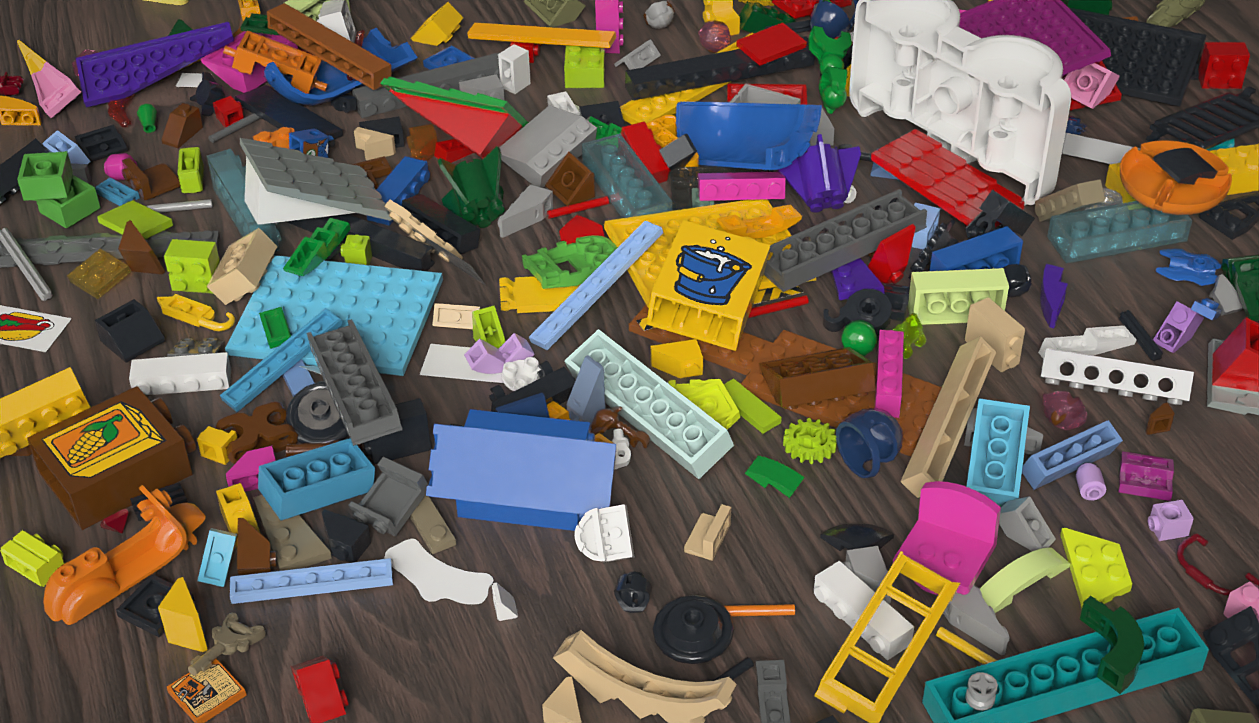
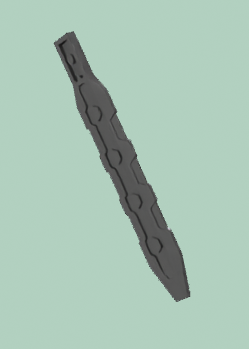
(63, 249)

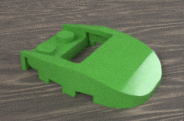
(583, 255)

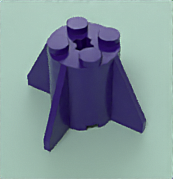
(823, 175)

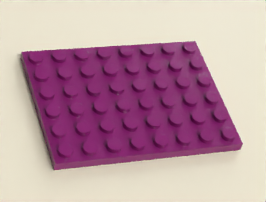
(1042, 21)

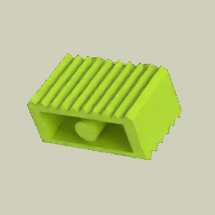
(190, 170)

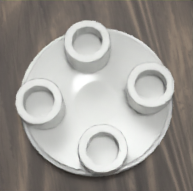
(520, 373)

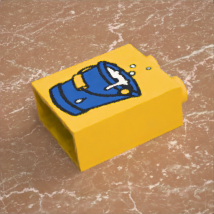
(708, 285)

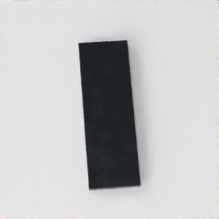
(283, 113)

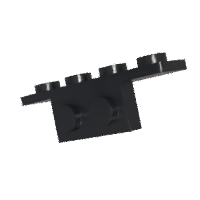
(937, 242)

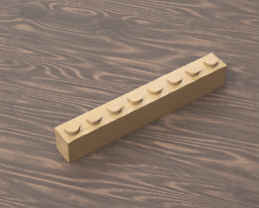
(949, 415)

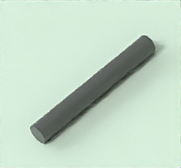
(233, 127)

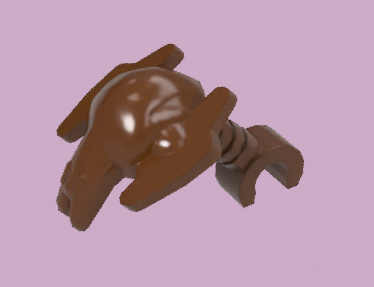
(608, 419)

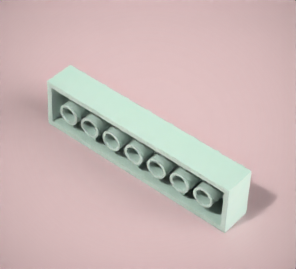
(655, 406)

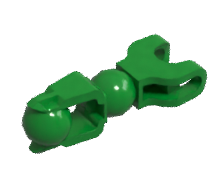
(830, 56)

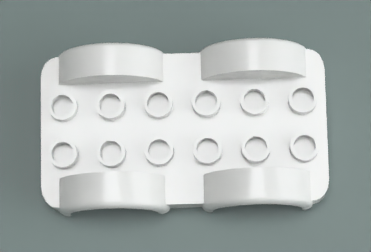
(977, 96)

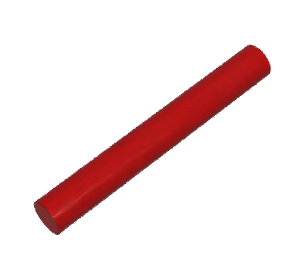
(578, 207)
(777, 306)

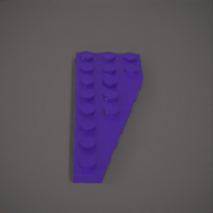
(130, 68)

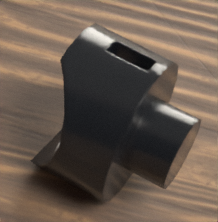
(632, 587)

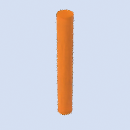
(761, 610)

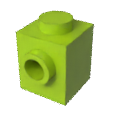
(357, 250)

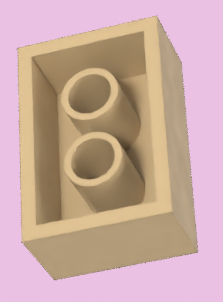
(242, 267)

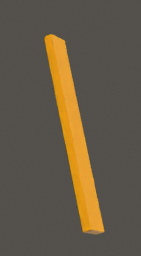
(542, 35)

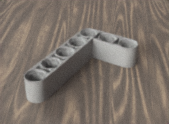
(1094, 149)

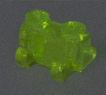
(912, 331)

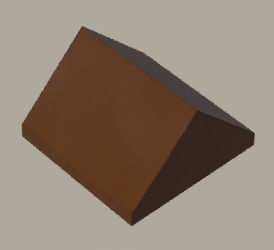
(572, 181)
(138, 252)

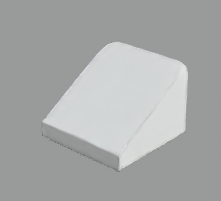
(503, 603)

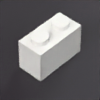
(514, 68)

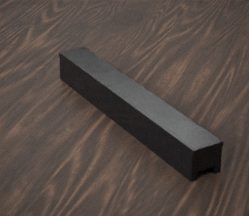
(384, 243)

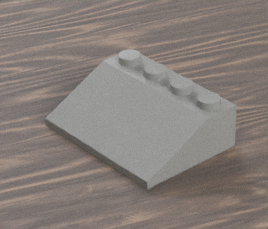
(545, 142)

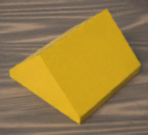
(181, 618)

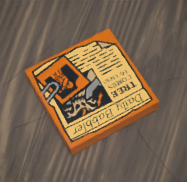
(207, 692)

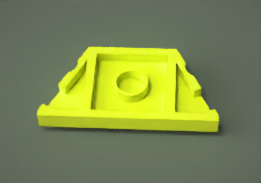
(711, 398)
(1096, 566)

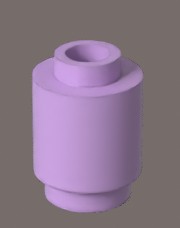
(1090, 482)

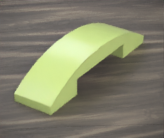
(1020, 574)

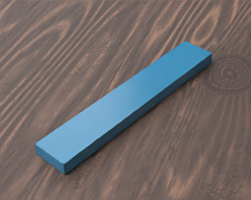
(278, 361)

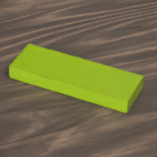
(752, 408)

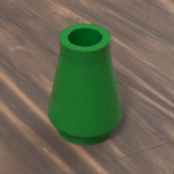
(147, 115)

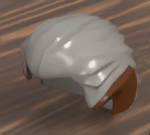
(659, 14)

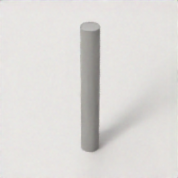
(180, 206)

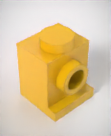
(214, 444)

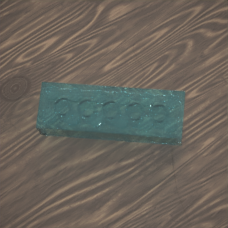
(624, 177)
(229, 185)
(1115, 231)

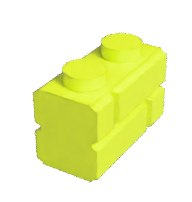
(32, 557)

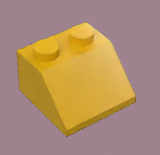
(439, 26)

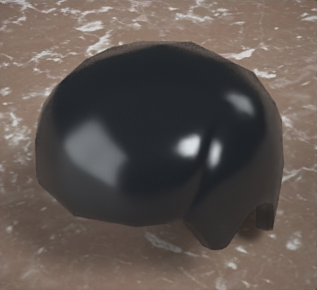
(1018, 279)

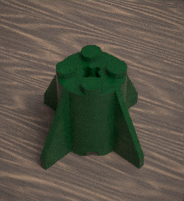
(475, 188)

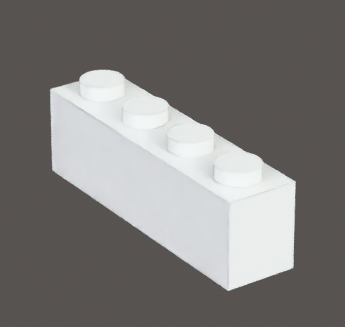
(181, 373)
(849, 596)

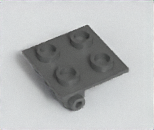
(188, 346)

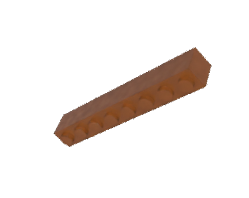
(328, 46)

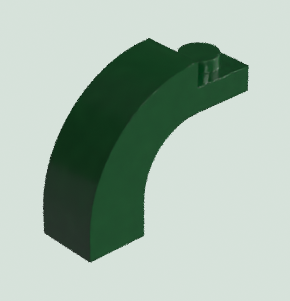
(1127, 642)

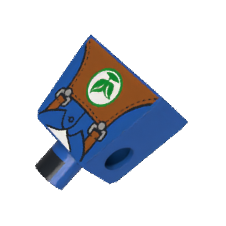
(311, 142)

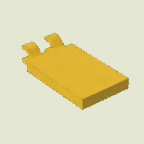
(529, 296)

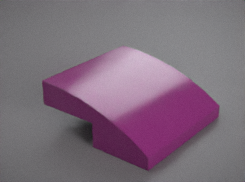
(1146, 476)

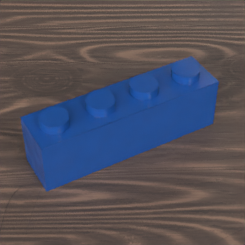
(402, 183)

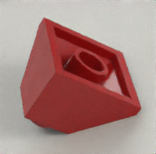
(893, 256)

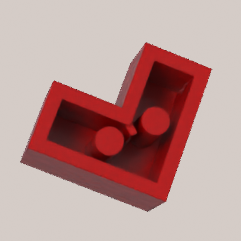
(319, 689)

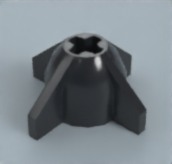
(207, 93)

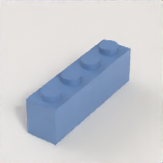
(1070, 454)

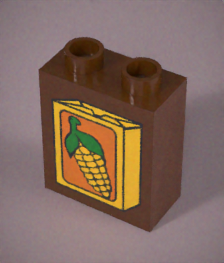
(109, 452)

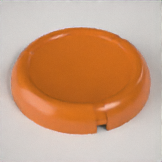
(1159, 191)

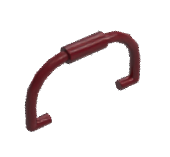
(1197, 575)

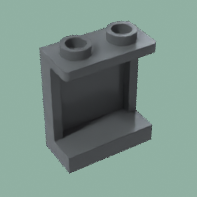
(391, 498)

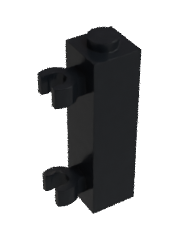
(1005, 212)
(554, 385)

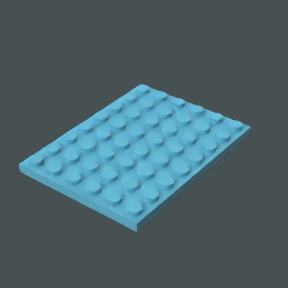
(382, 301)

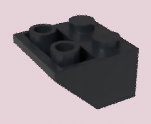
(129, 331)

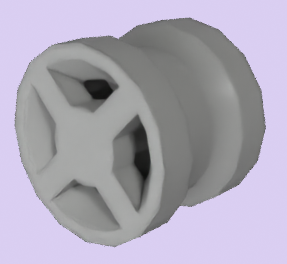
(987, 686)

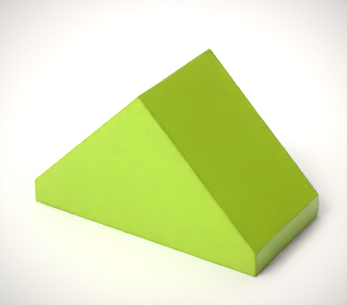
(487, 326)

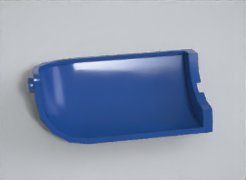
(337, 80)
(748, 133)

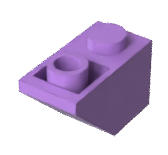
(1178, 327)

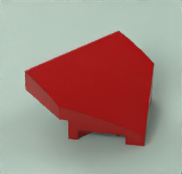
(579, 227)

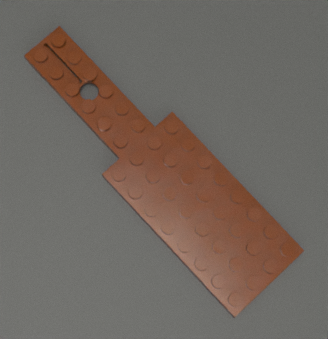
(916, 399)

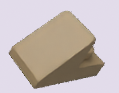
(374, 143)

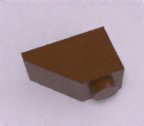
(182, 125)
(253, 551)

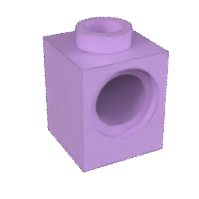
(1170, 520)

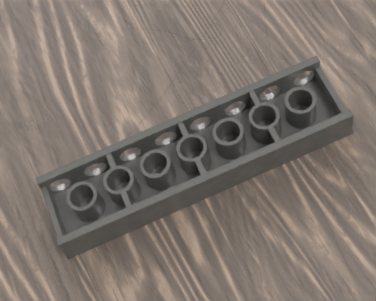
(840, 243)
(354, 384)

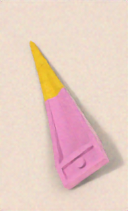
(51, 85)

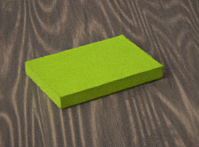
(145, 219)

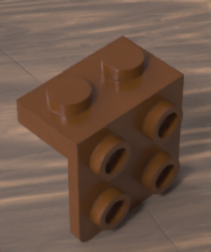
(149, 181)

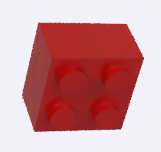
(1223, 65)

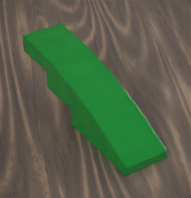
(317, 248)

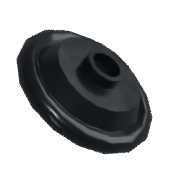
(315, 415)
(693, 629)

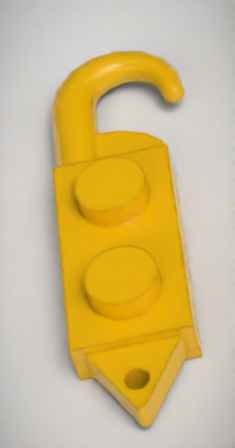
(193, 312)

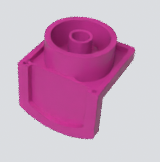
(953, 533)

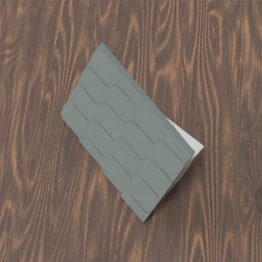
(299, 186)

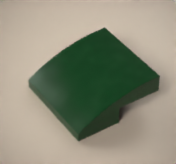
(257, 23)

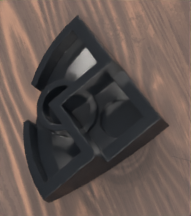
(856, 536)

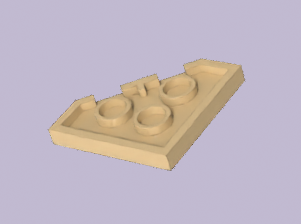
(408, 222)

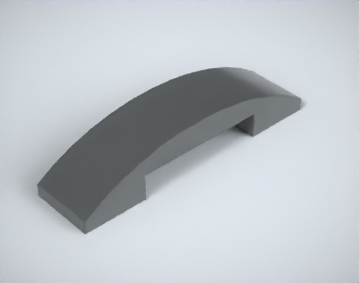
(772, 691)

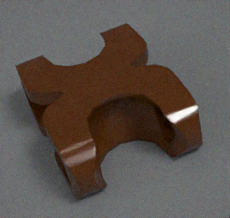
(258, 430)

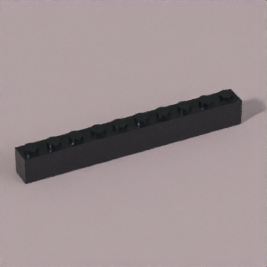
(707, 71)

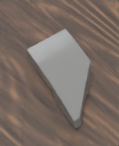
(1226, 296)

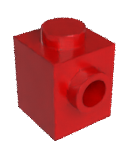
(228, 111)

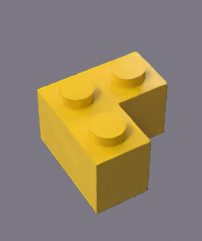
(722, 11)

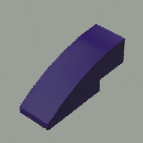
(1052, 293)

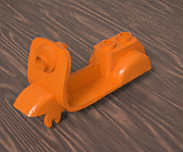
(98, 577)

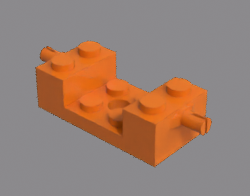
(289, 60)

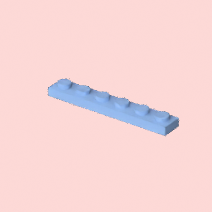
(311, 581)

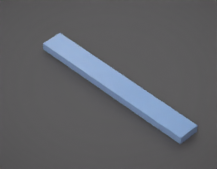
(595, 285)

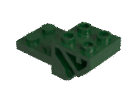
(1244, 277)

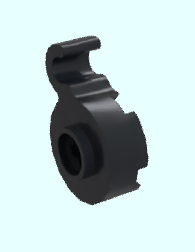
(856, 307)

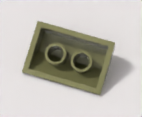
(556, 11)

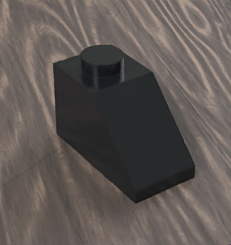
(345, 536)

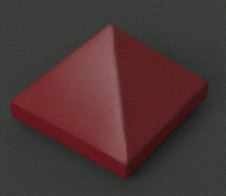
(115, 522)

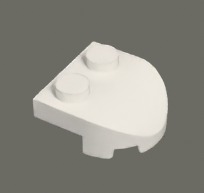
(605, 534)

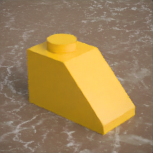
(678, 358)

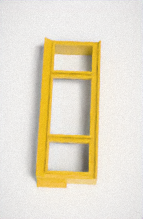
(843, 697)

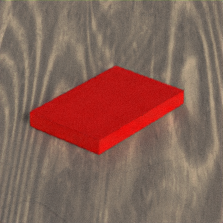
(771, 44)

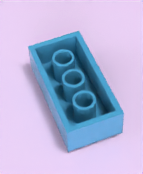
(315, 478)

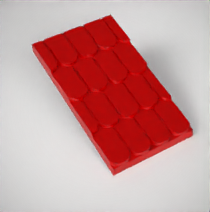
(940, 175)

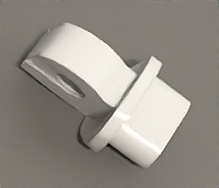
(621, 448)

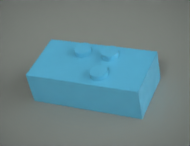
(998, 450)

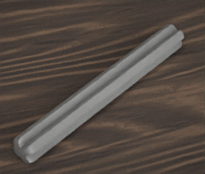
(25, 265)

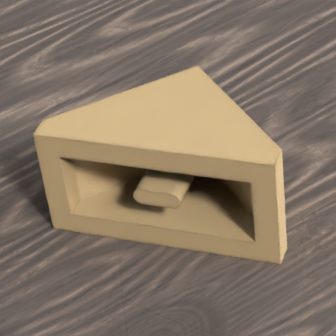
(562, 704)

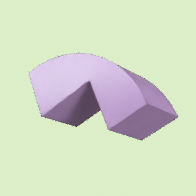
(490, 360)

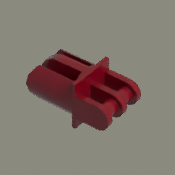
(10, 84)

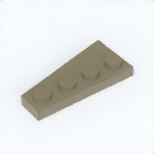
(290, 538)

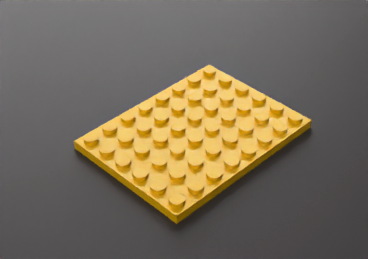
(648, 266)

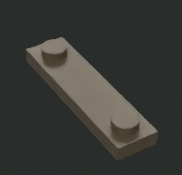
(432, 526)

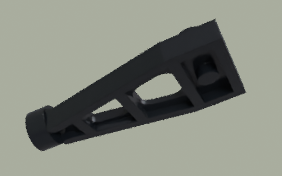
(1229, 224)
(1230, 636)

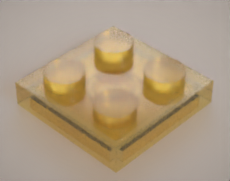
(99, 273)

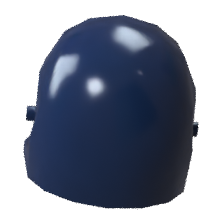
(831, 18)
(866, 437)

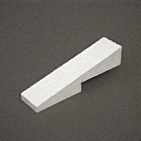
(1093, 342)

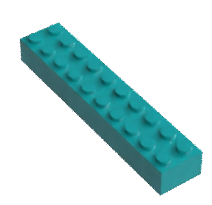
(1066, 674)

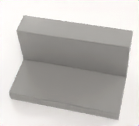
(641, 56)

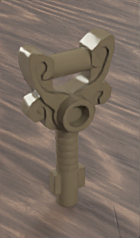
(227, 642)

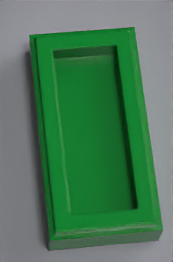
(275, 327)

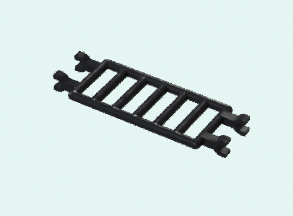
(1242, 99)

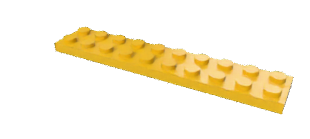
(657, 106)

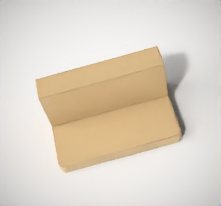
(453, 316)
(709, 533)

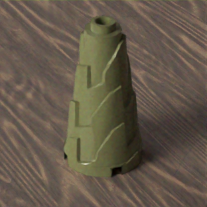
(1172, 12)

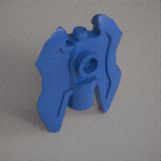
(1189, 267)

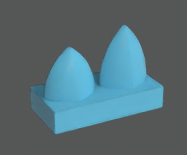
(217, 557)

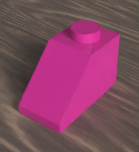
(247, 468)

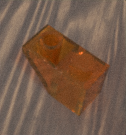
(422, 142)

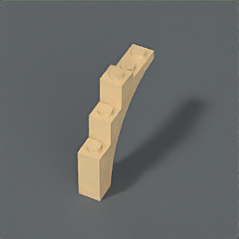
(640, 690)

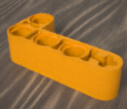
(665, 132)

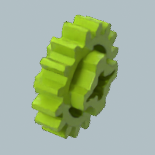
(810, 441)

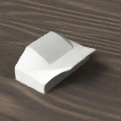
(564, 102)

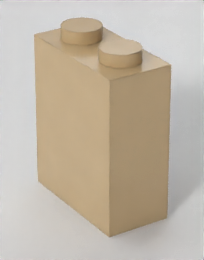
(998, 330)

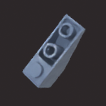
(588, 392)

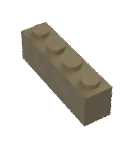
(1070, 200)

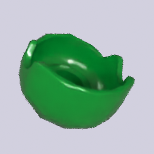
(859, 336)

